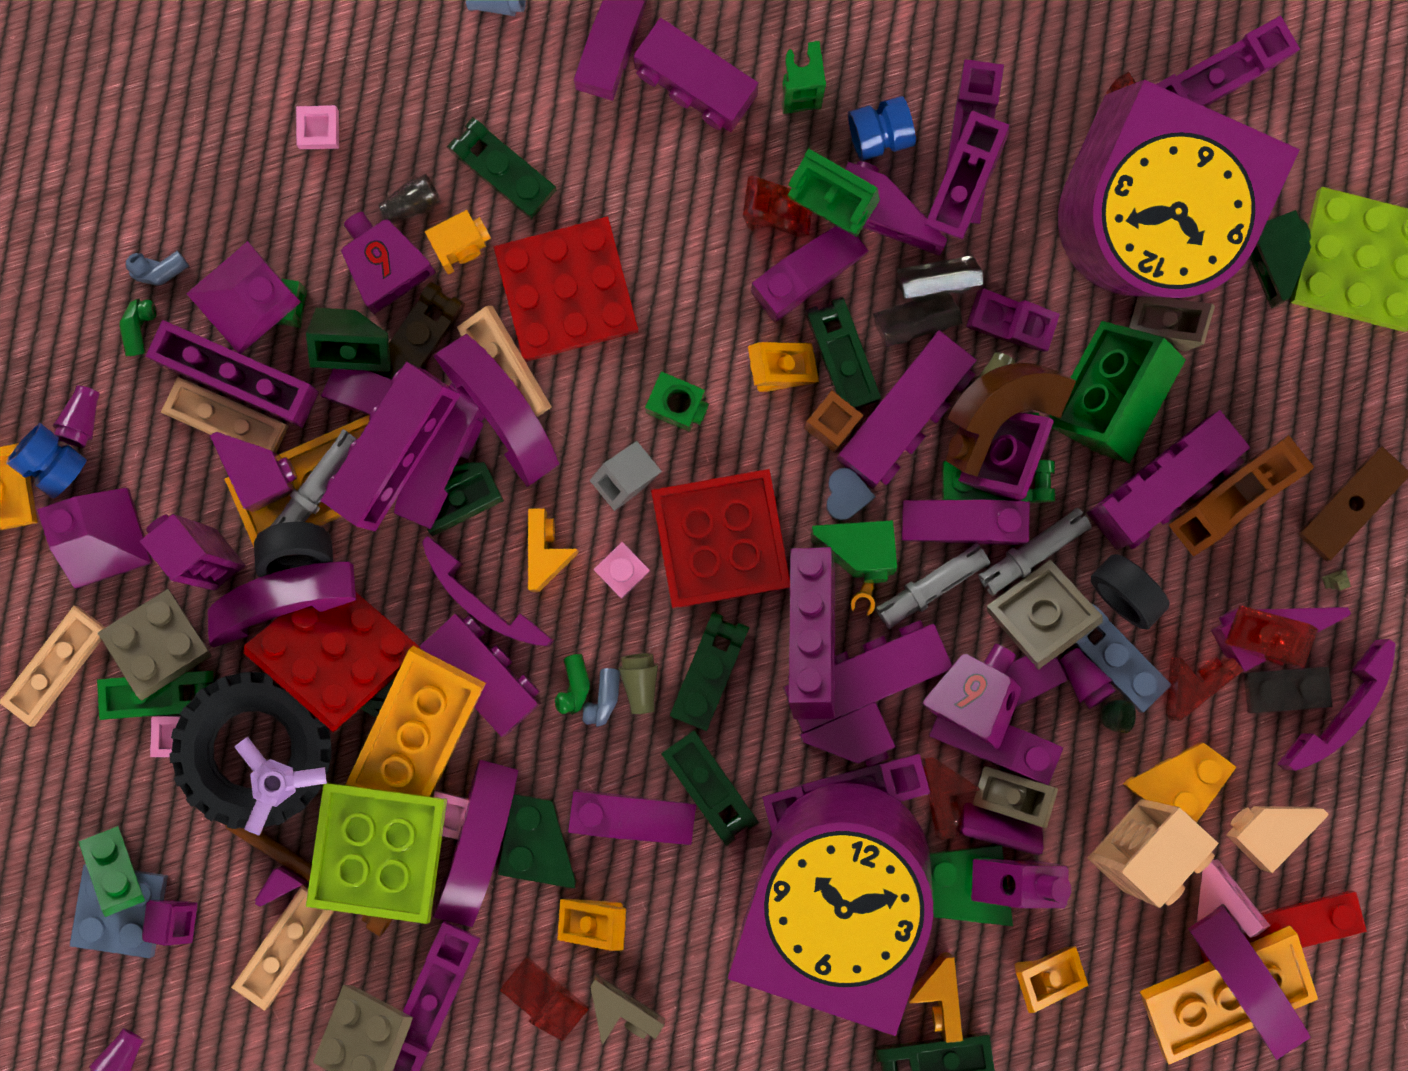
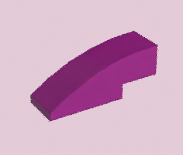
(609, 47)

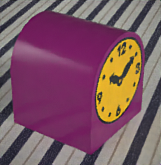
(1168, 194)
(840, 907)

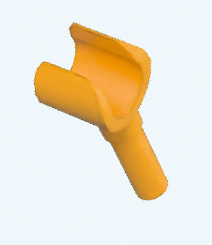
(866, 591)

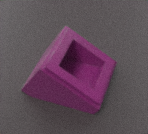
(278, 884)
(169, 922)

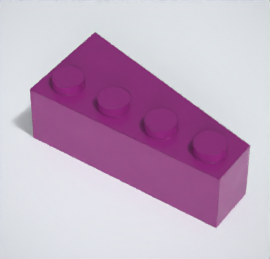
(1168, 481)

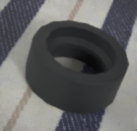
(288, 538)
(1130, 591)

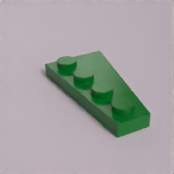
(953, 886)

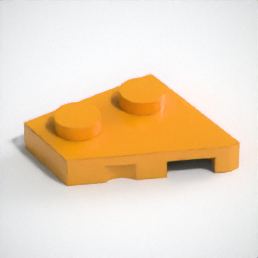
(1185, 780)

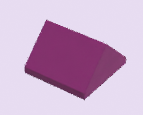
(1012, 457)

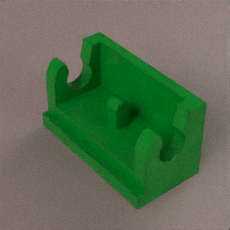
(804, 85)
(833, 192)

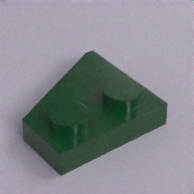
(469, 493)
(535, 844)

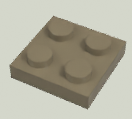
(1044, 614)
(154, 644)
(362, 1034)

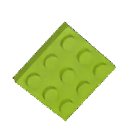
(1356, 260)
(376, 853)

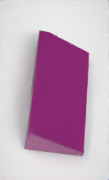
(1001, 829)

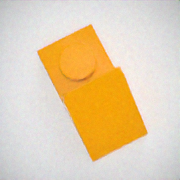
(782, 365)
(544, 562)
(592, 923)
(1050, 978)
(940, 985)

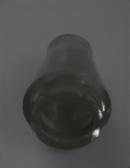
(411, 199)

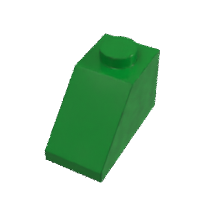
(860, 548)

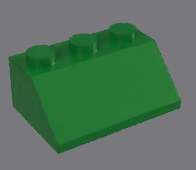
(1118, 390)

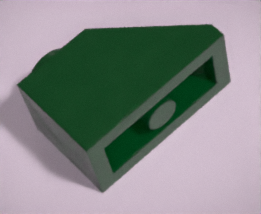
(1281, 256)
(346, 341)

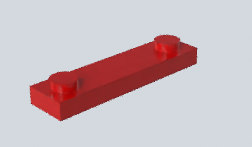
(1316, 919)

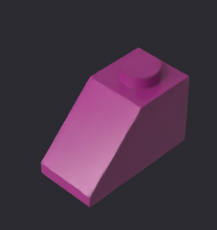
(255, 472)
(853, 736)

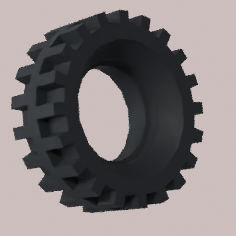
(195, 739)

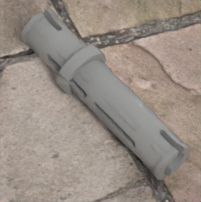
(308, 496)
(1022, 560)
(924, 591)

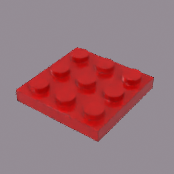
(566, 289)
(721, 538)
(331, 657)

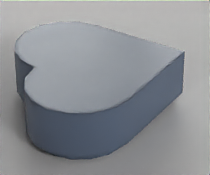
(847, 495)

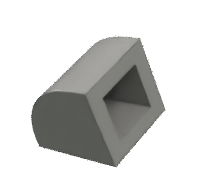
(625, 475)

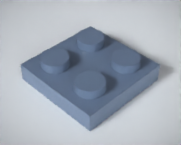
(120, 931)

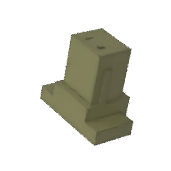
(1337, 580)

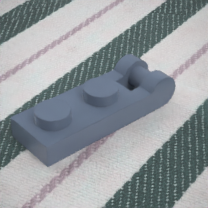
(1124, 665)

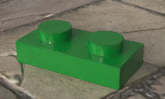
(111, 871)

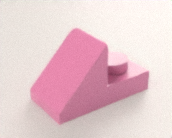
(1221, 890)

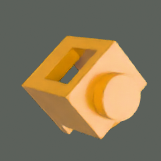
(458, 239)

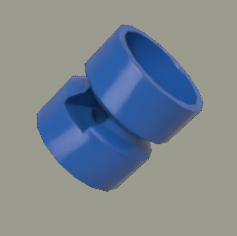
(881, 128)
(46, 461)

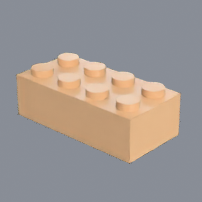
(1154, 852)

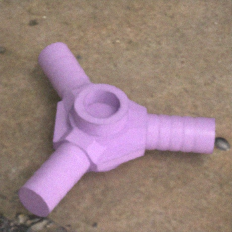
(272, 783)

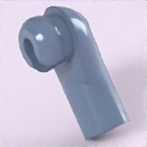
(153, 271)
(607, 698)

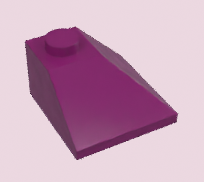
(243, 297)
(95, 536)

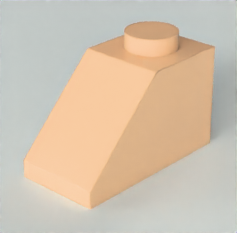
(1273, 832)

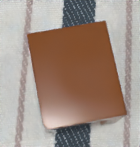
(833, 421)

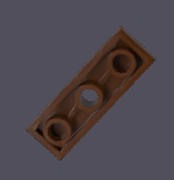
(1370, 488)

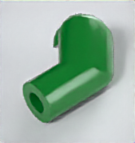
(131, 325)
(578, 688)

